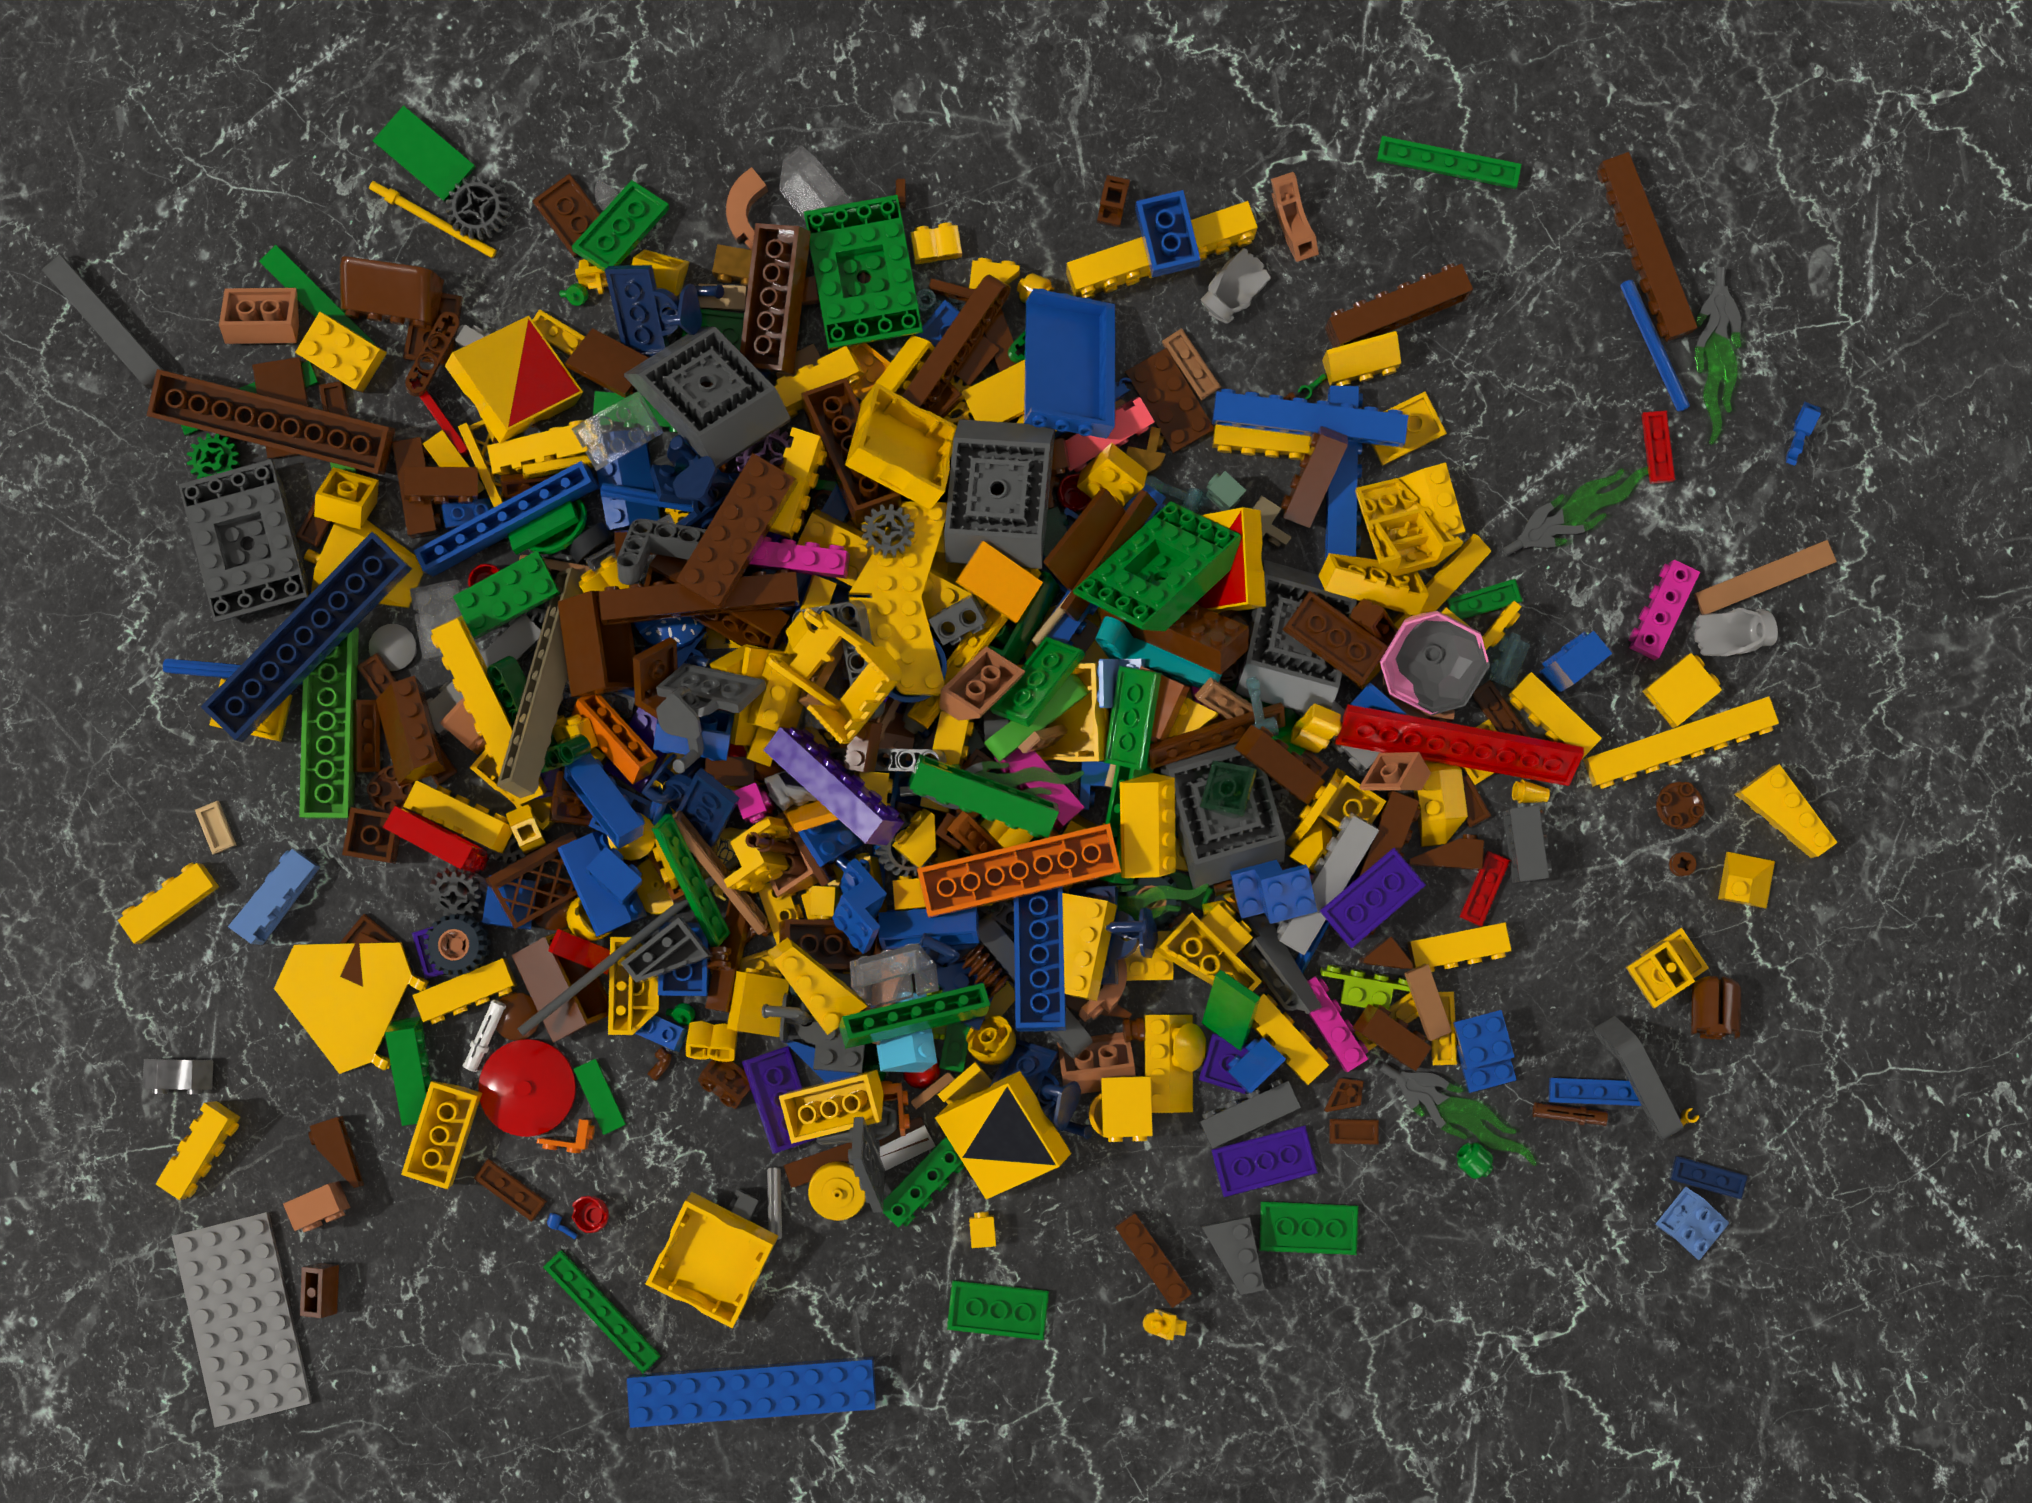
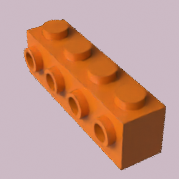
(616, 738)

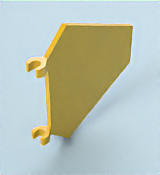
(342, 1015)

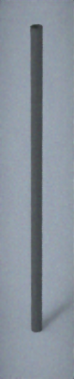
(614, 957)

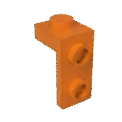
(895, 1092)
(584, 1134)

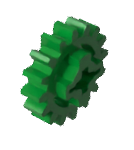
(221, 453)

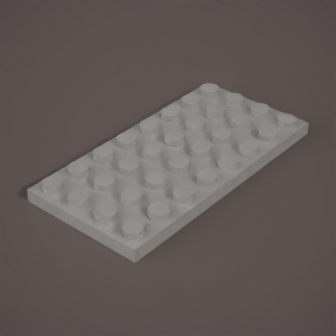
(241, 1319)

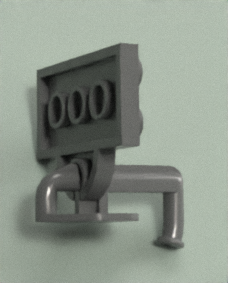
(697, 692)
(830, 1048)
(866, 1153)

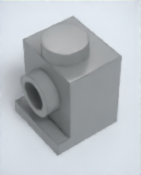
(467, 335)

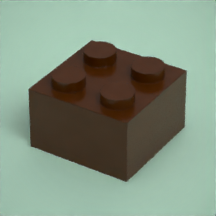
(368, 838)

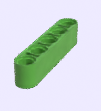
(1013, 734)

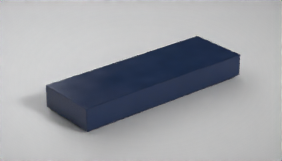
(1708, 1177)

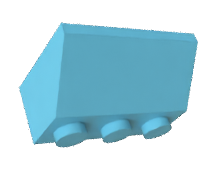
(908, 1052)

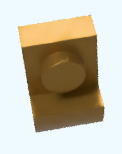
(1149, 458)

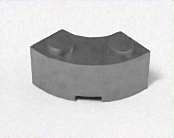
(177, 1074)

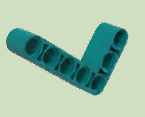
(1119, 644)

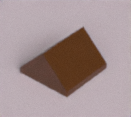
(1387, 954)

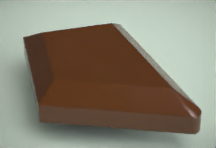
(1345, 1094)

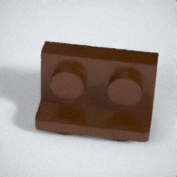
(725, 1081)

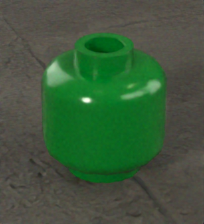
(1475, 1160)

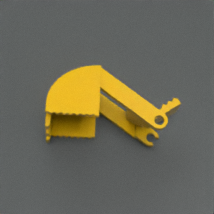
(850, 713)

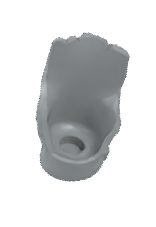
(1235, 286)
(1735, 632)
(787, 791)

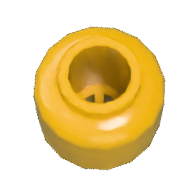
(1032, 281)

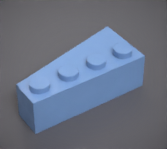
(274, 897)

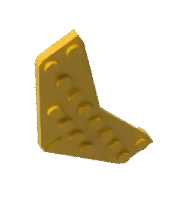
(896, 604)

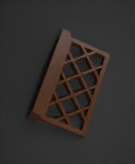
(526, 865)

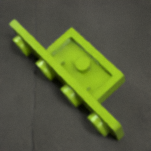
(1364, 989)

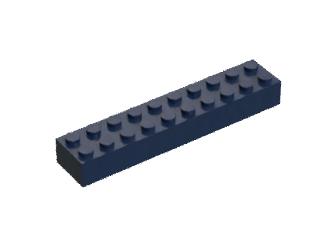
(306, 637)

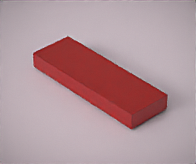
(1658, 447)
(1484, 888)
(578, 949)

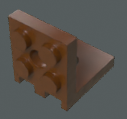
(650, 670)

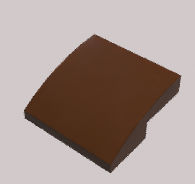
(566, 805)

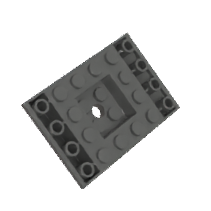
(713, 419)
(223, 514)
(1009, 522)
(1282, 664)
(1214, 842)

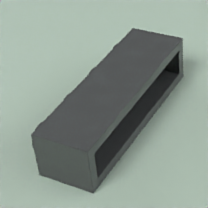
(1250, 1113)

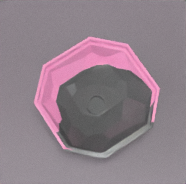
(1434, 662)

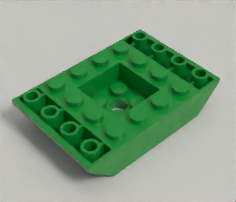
(856, 240)
(1173, 546)

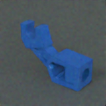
(1803, 427)

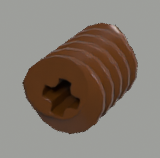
(984, 970)

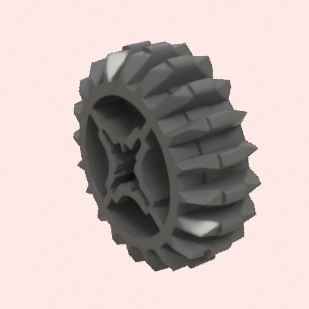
(486, 205)
(899, 864)

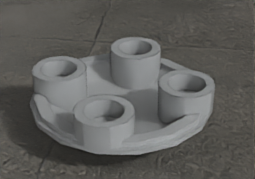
(394, 645)

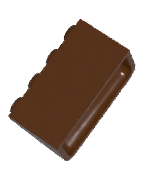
(389, 292)
(596, 654)
(548, 977)

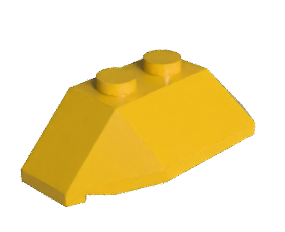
(1441, 804)
(629, 1001)

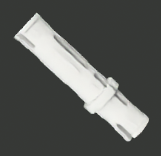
(480, 1044)

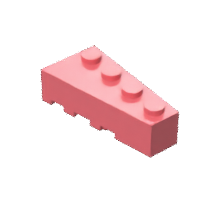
(1129, 419)

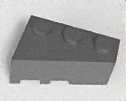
(665, 952)
(1237, 1250)

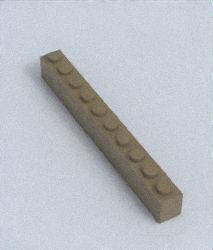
(540, 698)

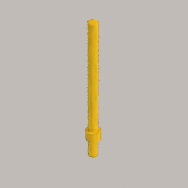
(393, 197)

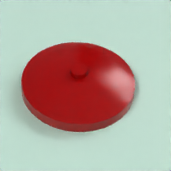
(527, 1087)

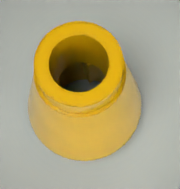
(1529, 792)

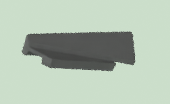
(1278, 967)

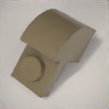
(1268, 514)

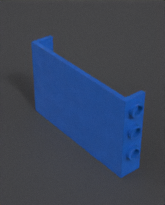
(1069, 363)

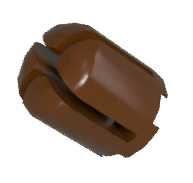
(1716, 1007)

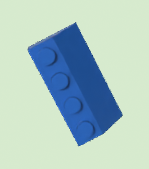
(632, 472)
(601, 908)

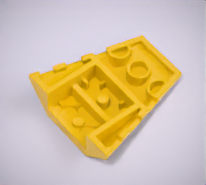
(1402, 530)
(345, 539)

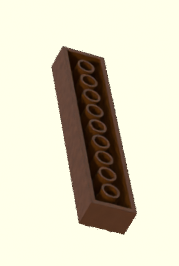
(270, 422)

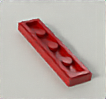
(443, 421)

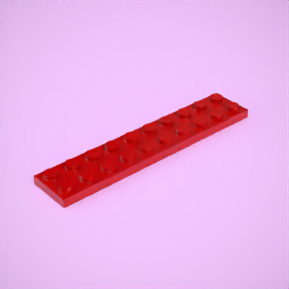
(1459, 745)

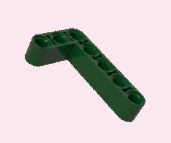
(509, 686)

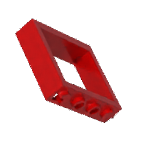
(436, 840)

